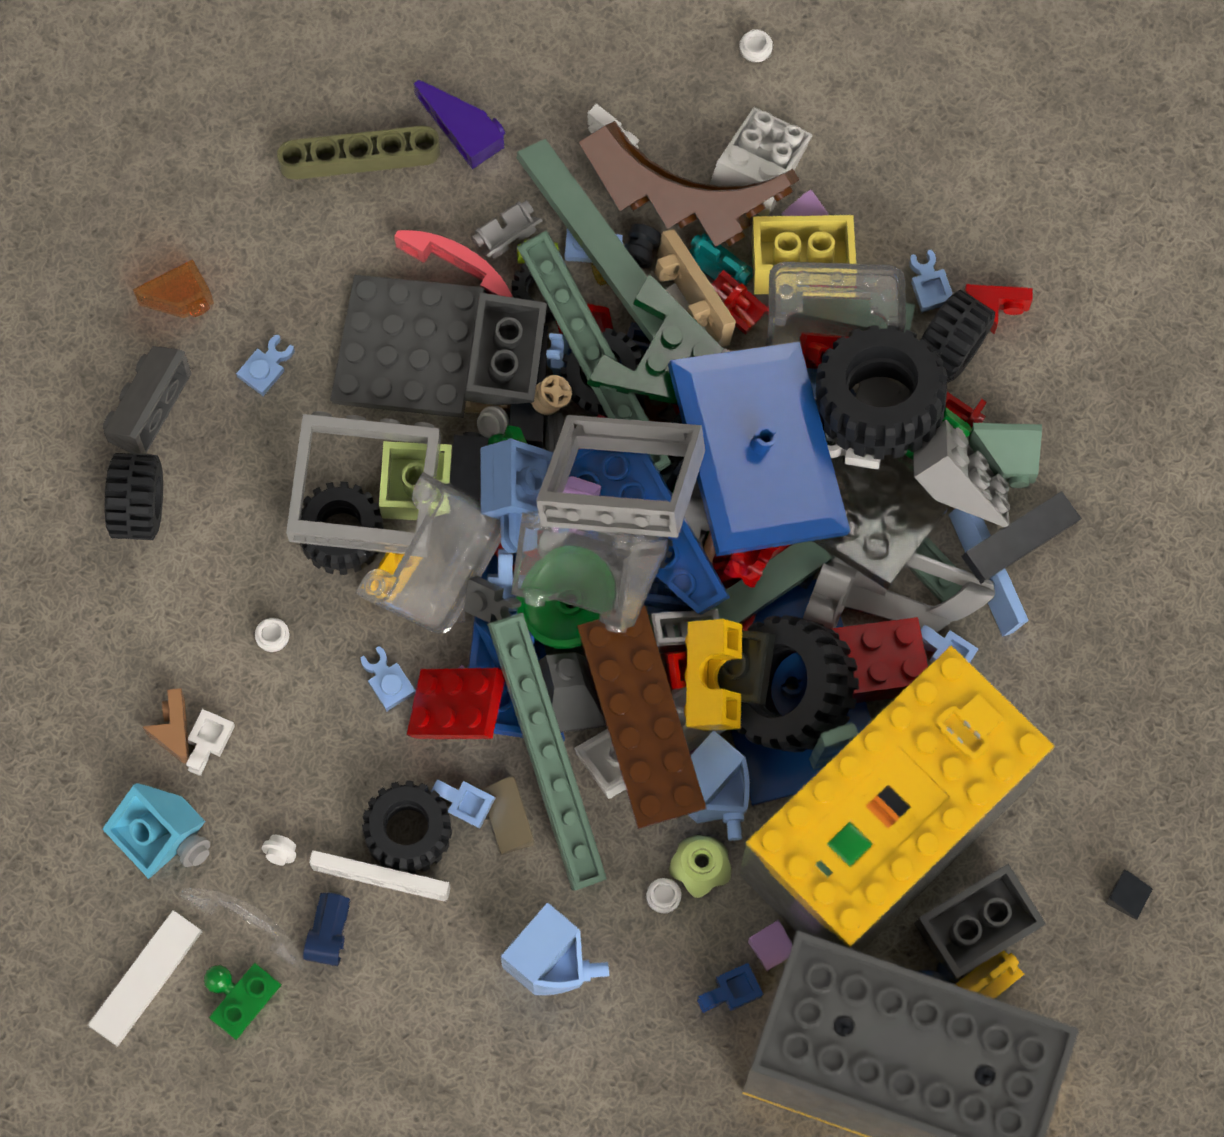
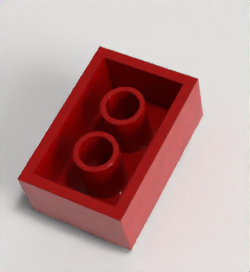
(886, 656)

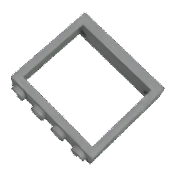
(618, 513)
(346, 535)

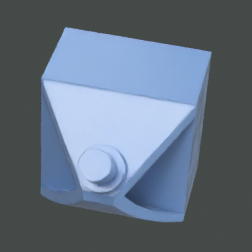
(723, 783)
(549, 956)

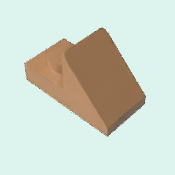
(174, 735)

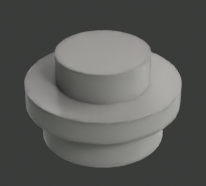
(193, 850)

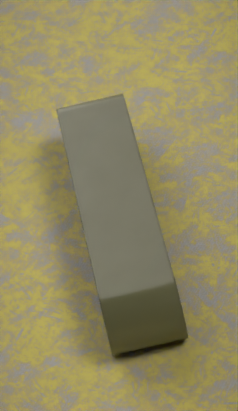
(343, 145)

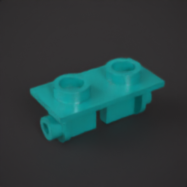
(716, 259)

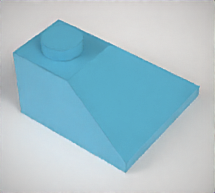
(152, 826)

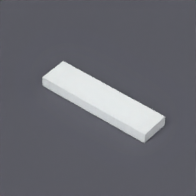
(379, 876)
(145, 978)

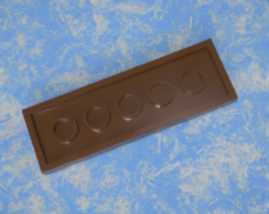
(642, 721)

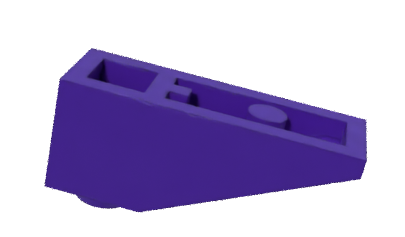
(464, 124)

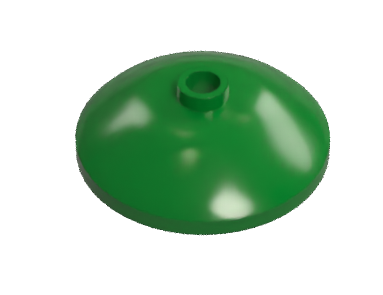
(555, 622)

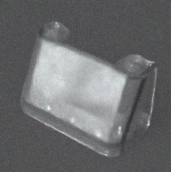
(832, 299)
(444, 554)
(587, 569)

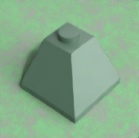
(1009, 450)

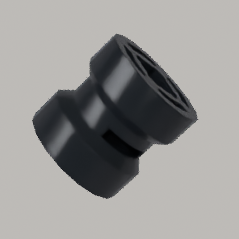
(641, 244)

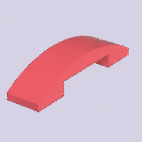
(421, 244)

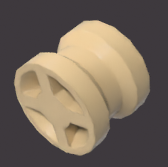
(557, 389)

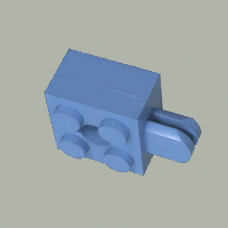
(511, 483)

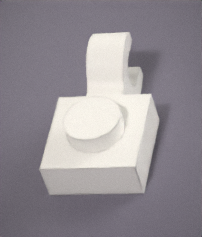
(208, 737)

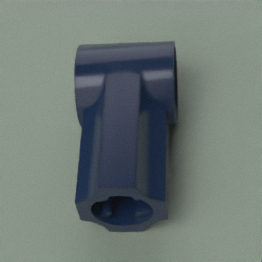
(326, 936)

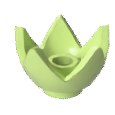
(701, 879)

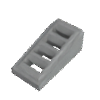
(681, 619)

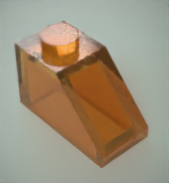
(176, 292)

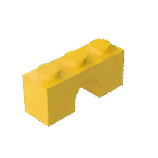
(708, 648)

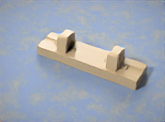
(704, 303)

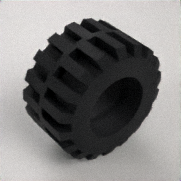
(959, 331)
(583, 393)
(134, 496)
(336, 501)
(403, 798)

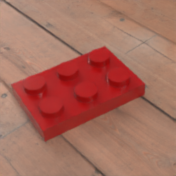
(456, 703)

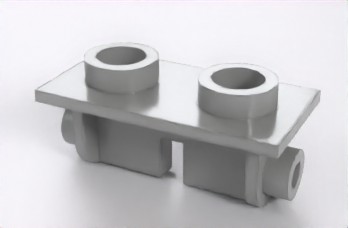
(518, 225)

